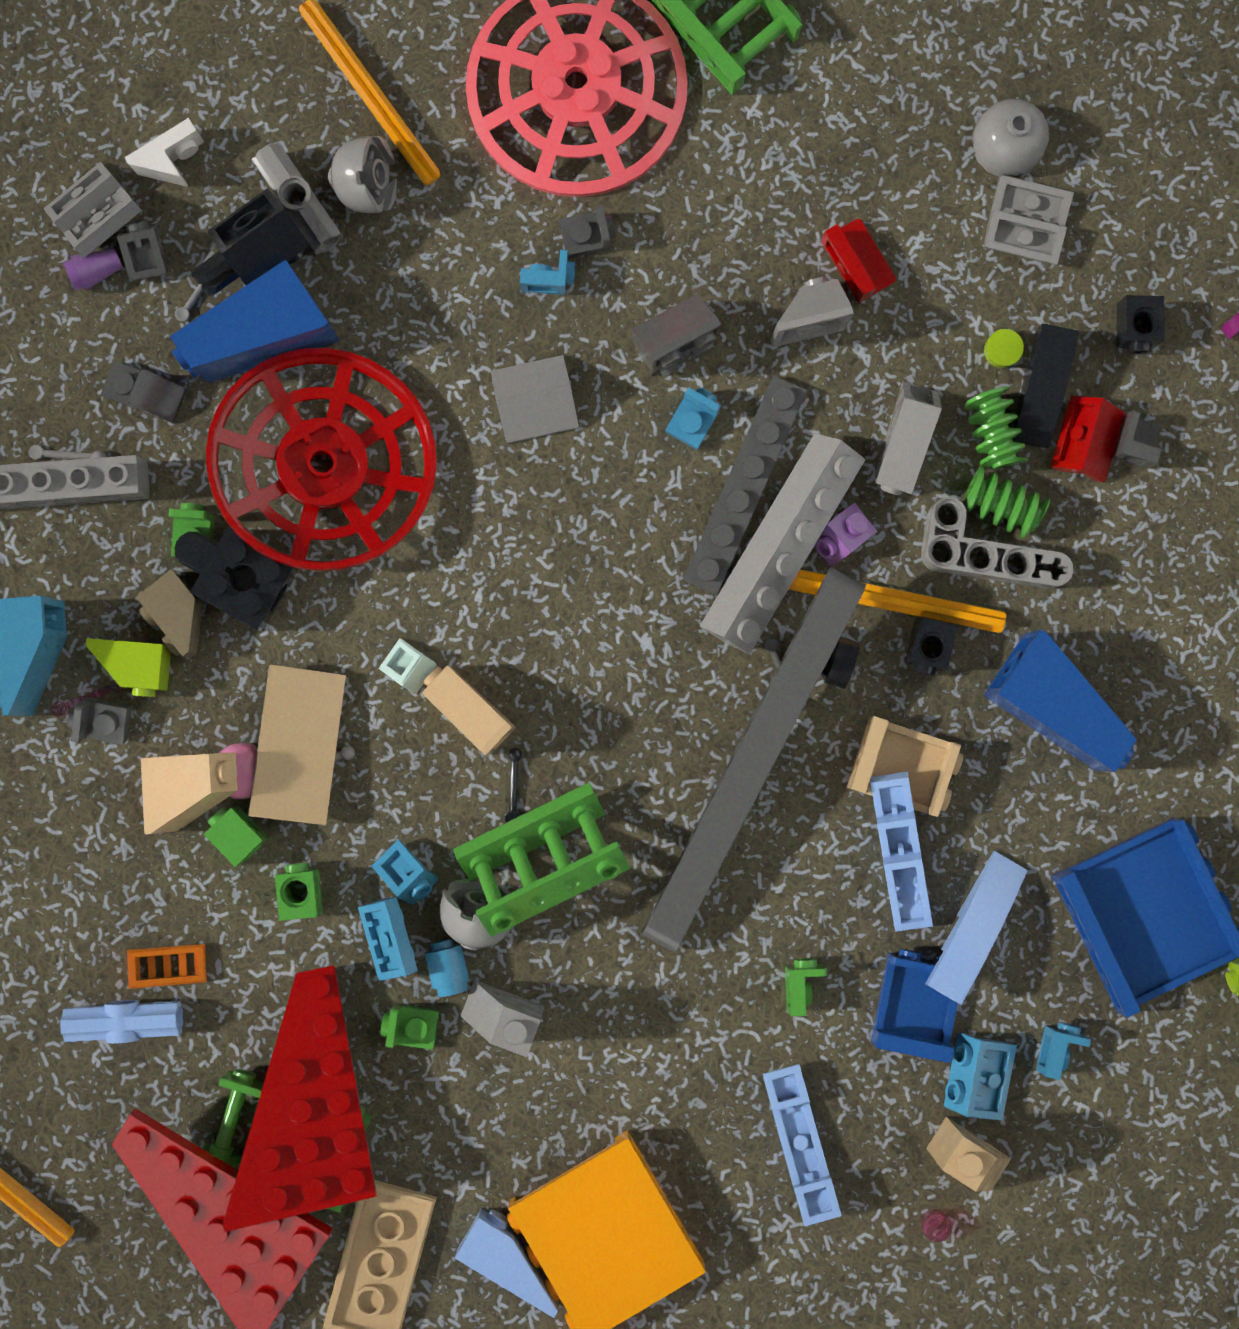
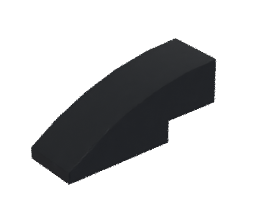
(1045, 384)

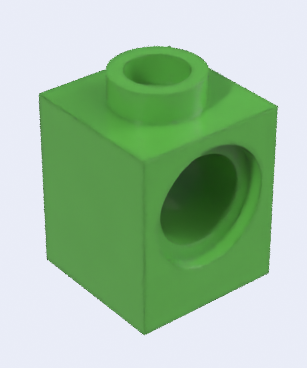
(235, 835)
(288, 906)

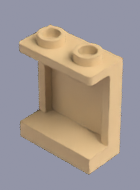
(896, 749)

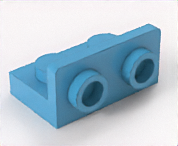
(388, 938)
(979, 1077)

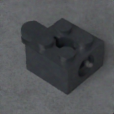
(251, 244)
(235, 576)

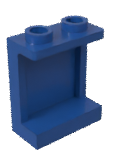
(910, 1013)

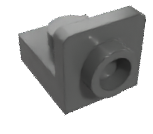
(587, 232)
(142, 250)
(100, 720)

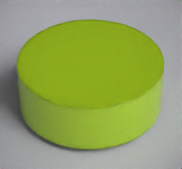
(1003, 348)

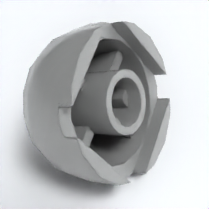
(1010, 137)
(362, 175)
(460, 917)

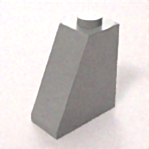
(907, 438)
(502, 1017)

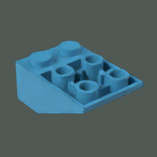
(29, 648)

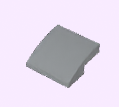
(92, 209)
(1028, 219)

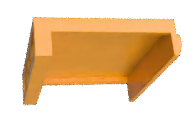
(606, 1237)

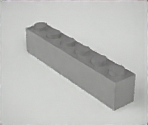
(782, 542)

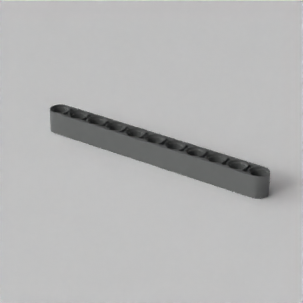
(753, 758)

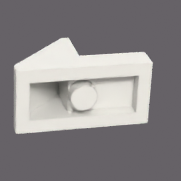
(157, 156)

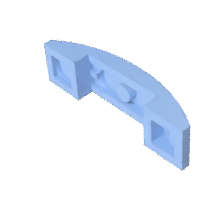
(801, 1145)

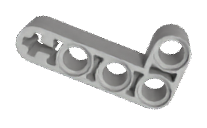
(995, 553)

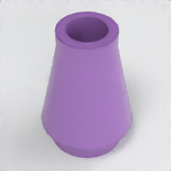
(92, 269)

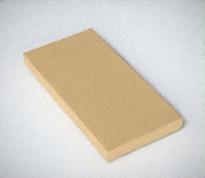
(297, 745)
(380, 1259)

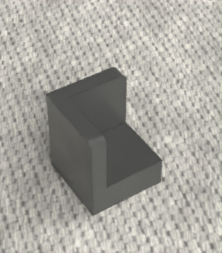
(1137, 441)

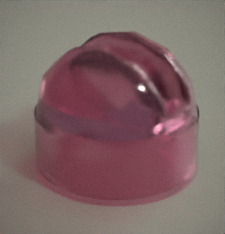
(933, 1221)

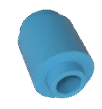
(447, 967)

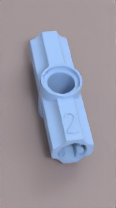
(122, 1021)

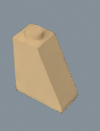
(467, 709)
(184, 788)
(967, 1156)

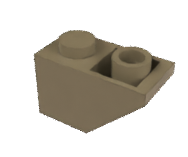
(174, 611)

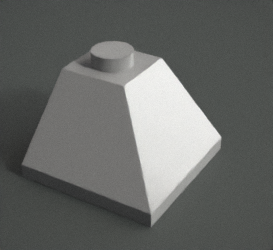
(814, 312)

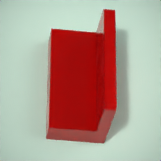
(858, 259)
(1088, 437)

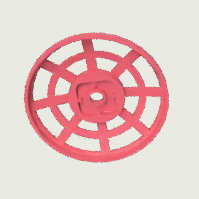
(576, 106)

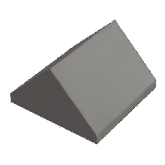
(534, 399)

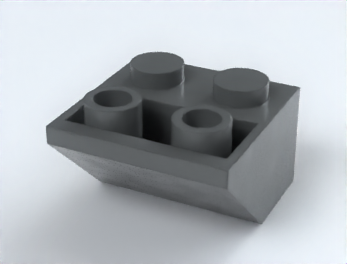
(676, 335)

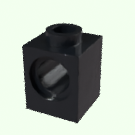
(1149, 310)
(942, 633)

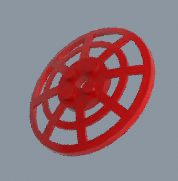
(318, 437)

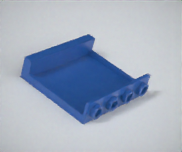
(1150, 914)

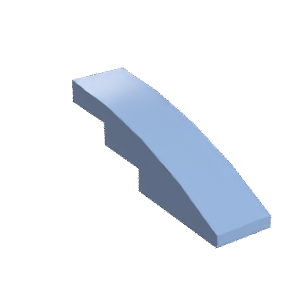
(901, 851)
(977, 927)

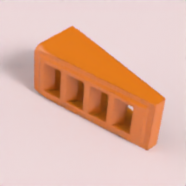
(133, 962)

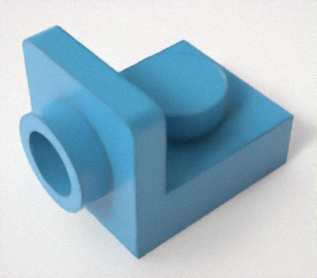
(543, 280)
(694, 417)
(405, 873)
(1054, 1054)

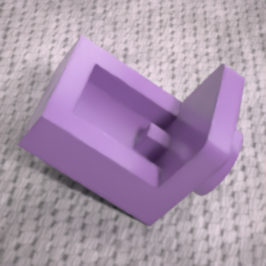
(844, 535)

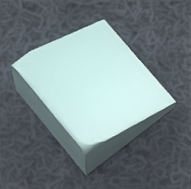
(407, 666)

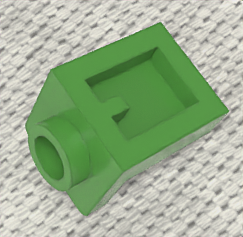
(190, 519)
(797, 990)
(410, 1026)

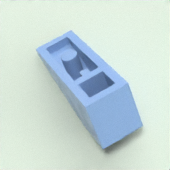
(502, 1257)

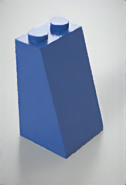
(253, 326)
(1058, 702)

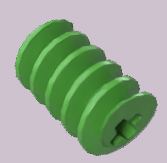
(995, 429)
(1004, 503)

